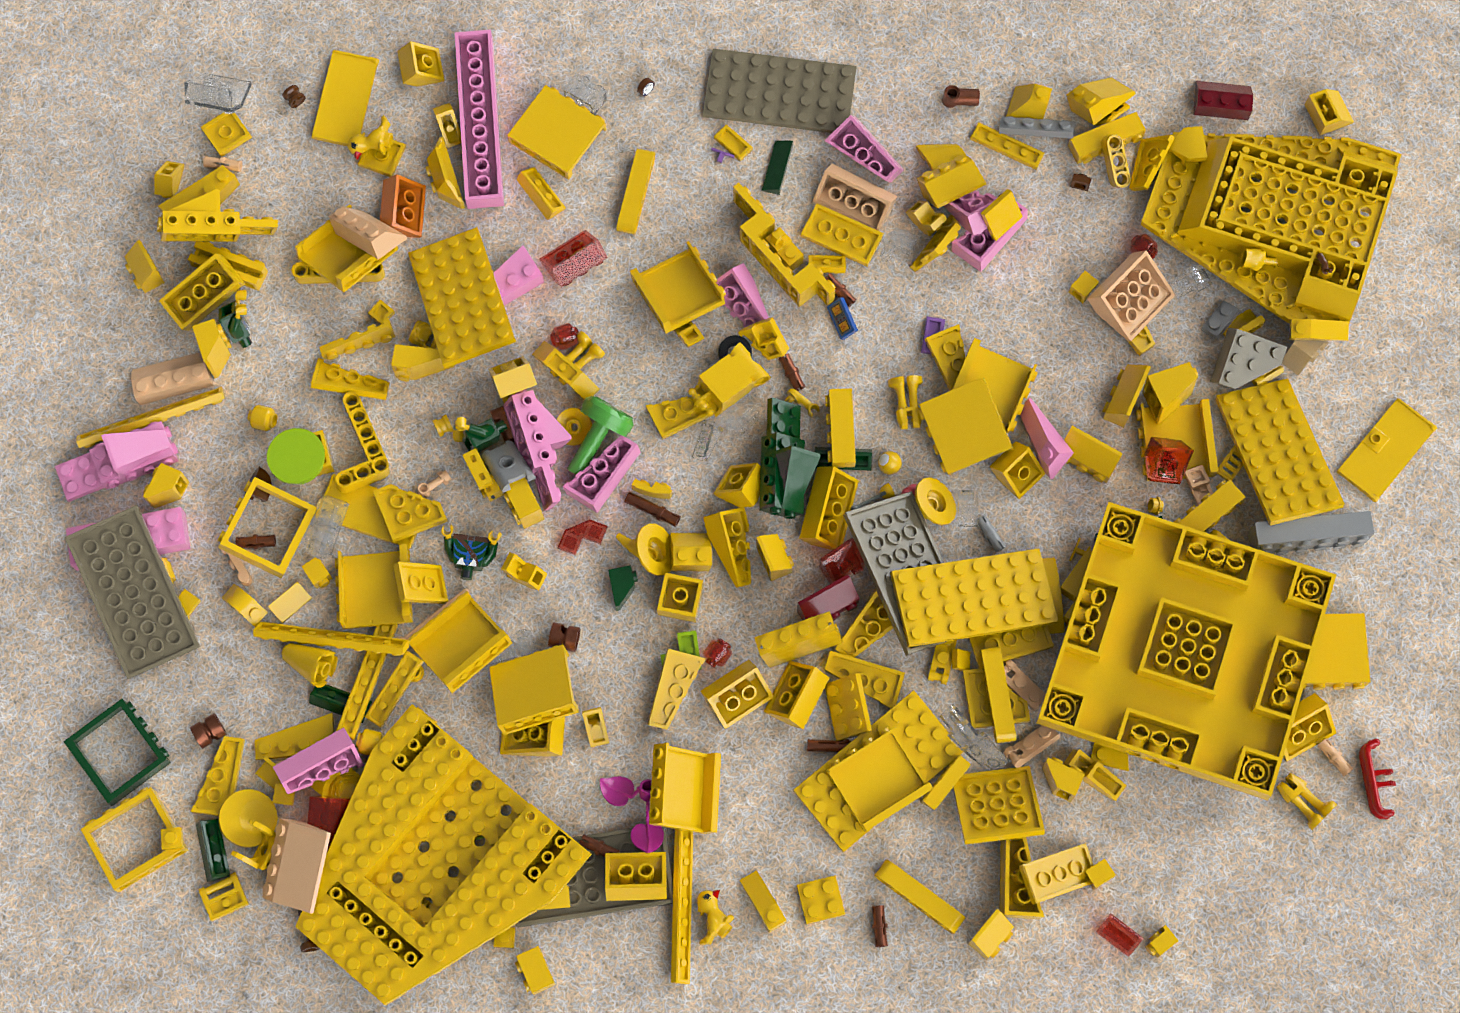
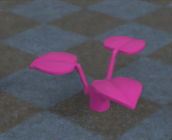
(616, 792)

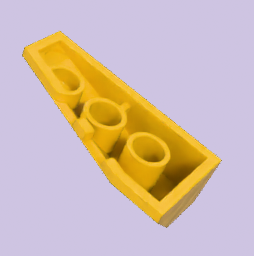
(728, 536)
(866, 628)

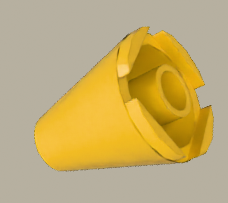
(311, 662)

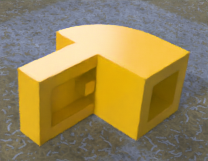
(925, 218)
(523, 572)
(244, 604)

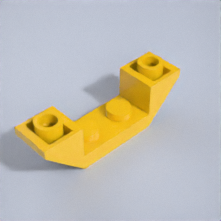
(566, 370)

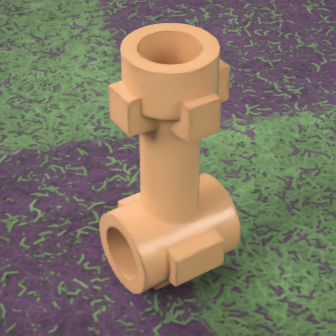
(425, 489)

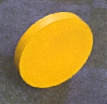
(238, 811)

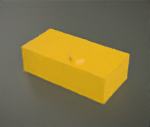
(202, 292)
(512, 376)

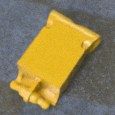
(728, 381)

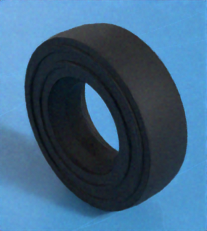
(732, 341)

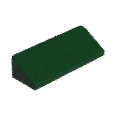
(777, 166)
(862, 456)
(331, 699)
(212, 850)

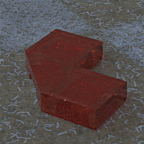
(574, 535)

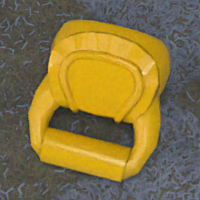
(421, 334)

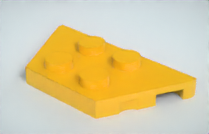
(938, 243)

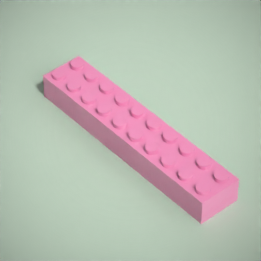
(479, 119)

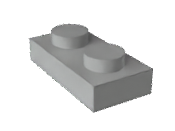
(1220, 320)

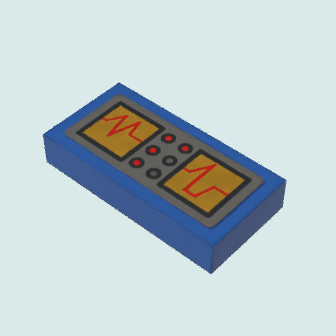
(842, 318)

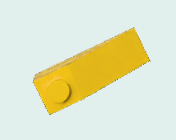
(1318, 330)
(763, 901)

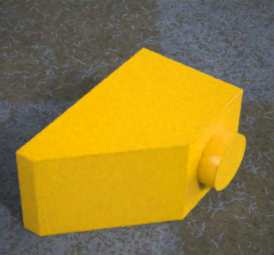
(448, 124)
(168, 179)

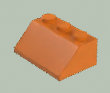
(403, 205)

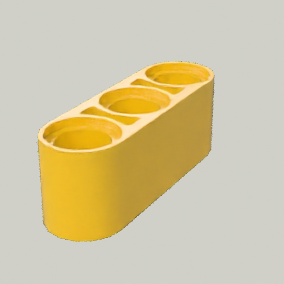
(1122, 167)

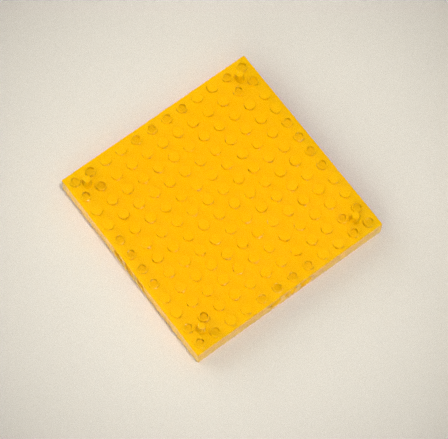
(1187, 650)

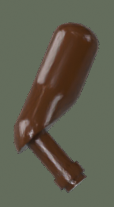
(1324, 264)

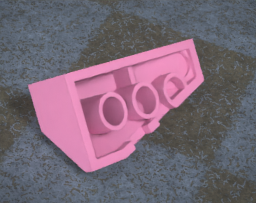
(968, 211)
(742, 295)
(1046, 442)

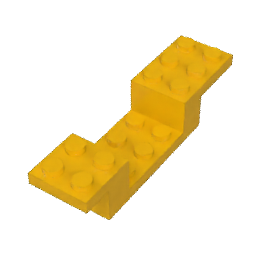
(753, 234)

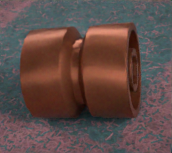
(567, 636)
(208, 730)

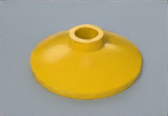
(575, 416)

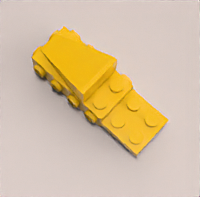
(203, 222)

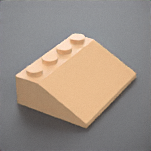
(1132, 295)
(296, 865)

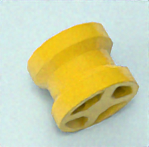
(442, 425)

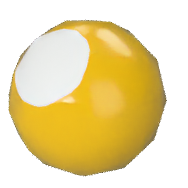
(889, 462)

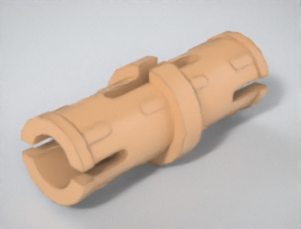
(234, 165)
(1335, 757)

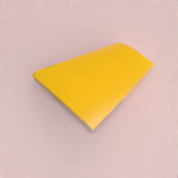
(939, 153)
(766, 338)

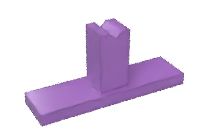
(721, 154)

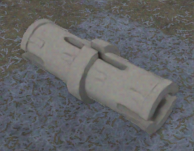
(991, 533)

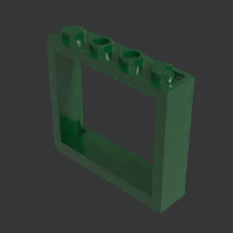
(162, 754)

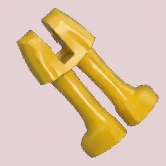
(584, 343)
(903, 411)
(1291, 795)

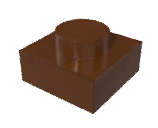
(1080, 182)

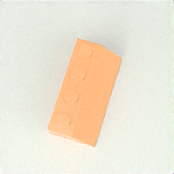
(854, 197)
(365, 231)
(170, 378)

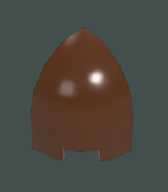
(261, 474)

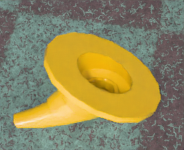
(935, 501)
(650, 547)

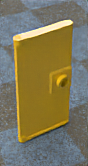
(344, 97)
(1386, 449)
(363, 512)

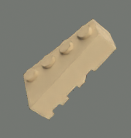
(1302, 353)

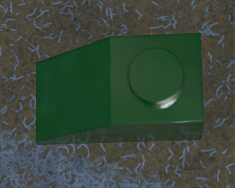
(622, 584)

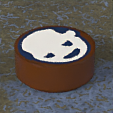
(645, 86)

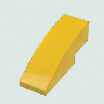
(1096, 774)

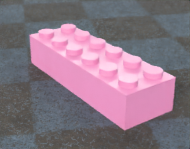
(166, 527)

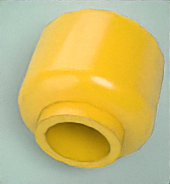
(262, 418)
(367, 741)

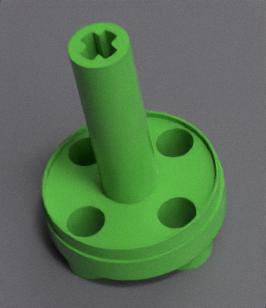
(605, 418)

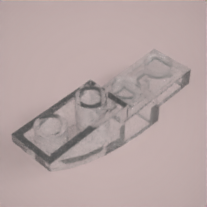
(975, 745)

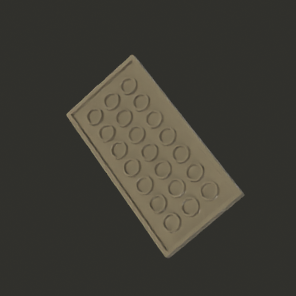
(778, 91)
(893, 538)
(132, 592)
(588, 885)

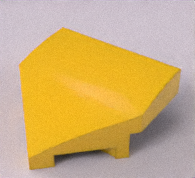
(1190, 145)

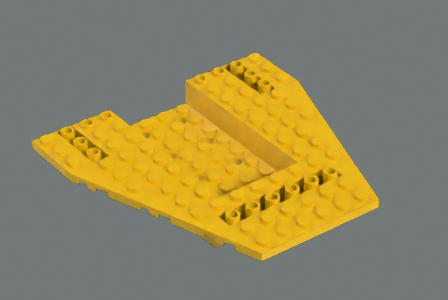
(1202, 217)
(401, 801)

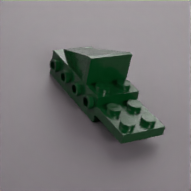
(784, 461)

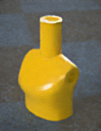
(1255, 259)

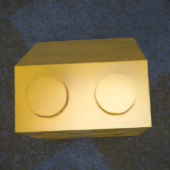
(1169, 389)

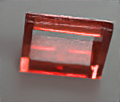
(1119, 935)

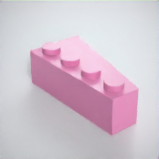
(862, 146)

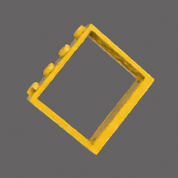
(251, 558)
(147, 867)

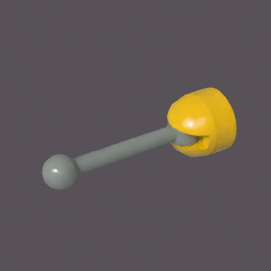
(885, 492)

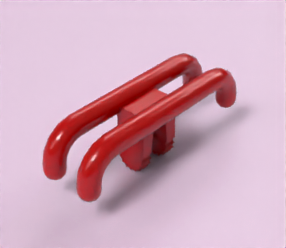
(1370, 783)

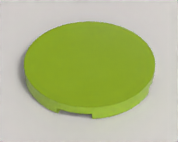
(296, 456)

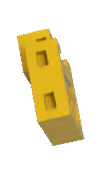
(484, 481)

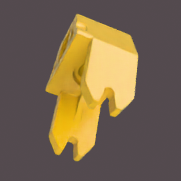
(260, 859)

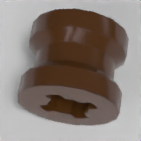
(293, 96)

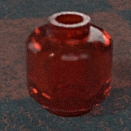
(1144, 243)
(564, 336)
(717, 652)

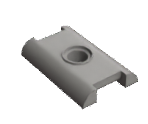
(507, 465)

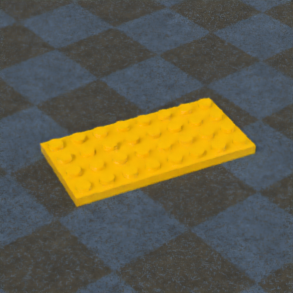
(461, 297)
(1279, 452)
(973, 597)
(922, 737)

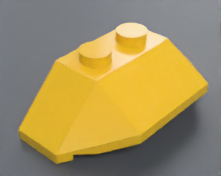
(443, 175)

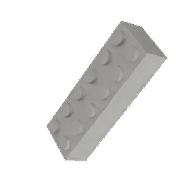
(1312, 533)

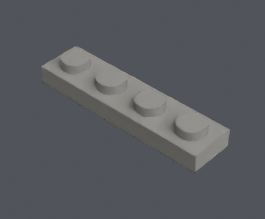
(1037, 127)

